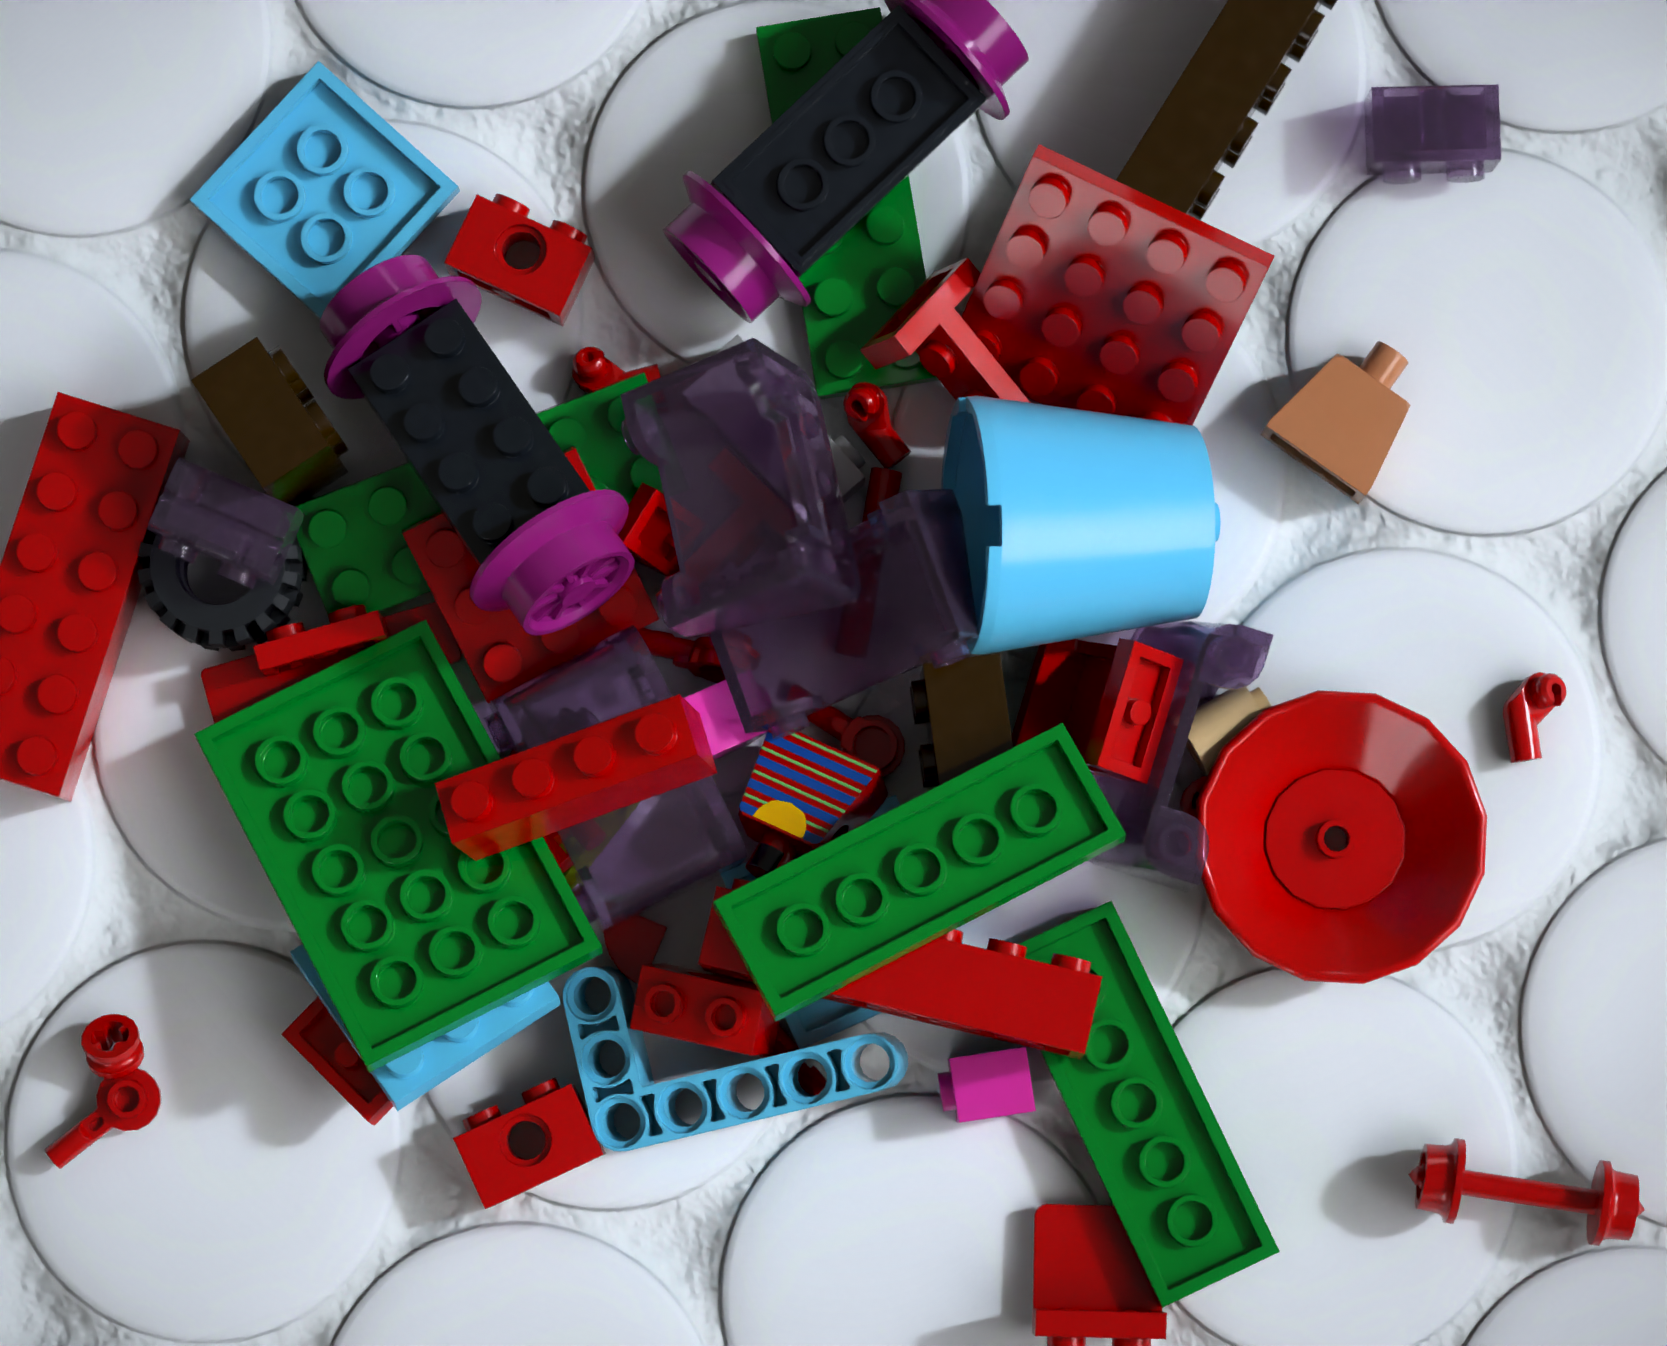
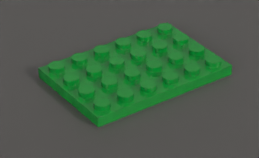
(358, 849)

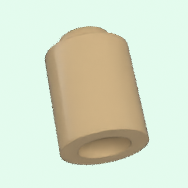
(1220, 721)

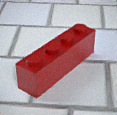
(576, 778)

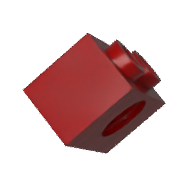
(544, 288)
(703, 1009)
(494, 1165)

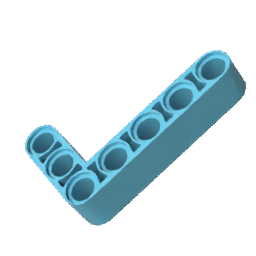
(715, 1088)

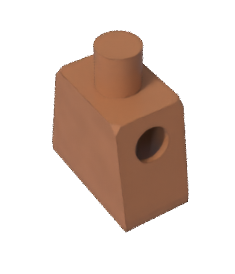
(1344, 420)

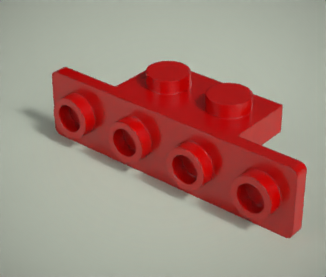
(298, 654)

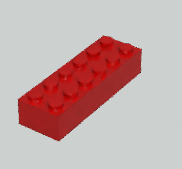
(74, 583)
(959, 988)

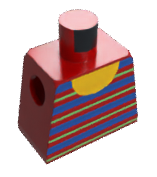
(804, 798)

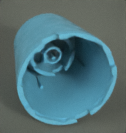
(1078, 520)

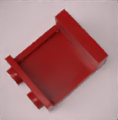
(1106, 697)

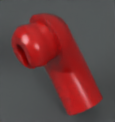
(595, 371)
(870, 419)
(1526, 709)

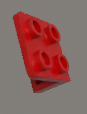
(1090, 1280)

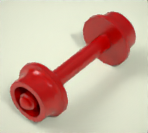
(1609, 1204)

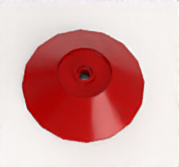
(1407, 823)

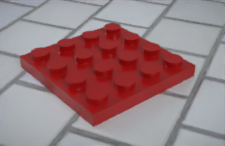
(1110, 295)

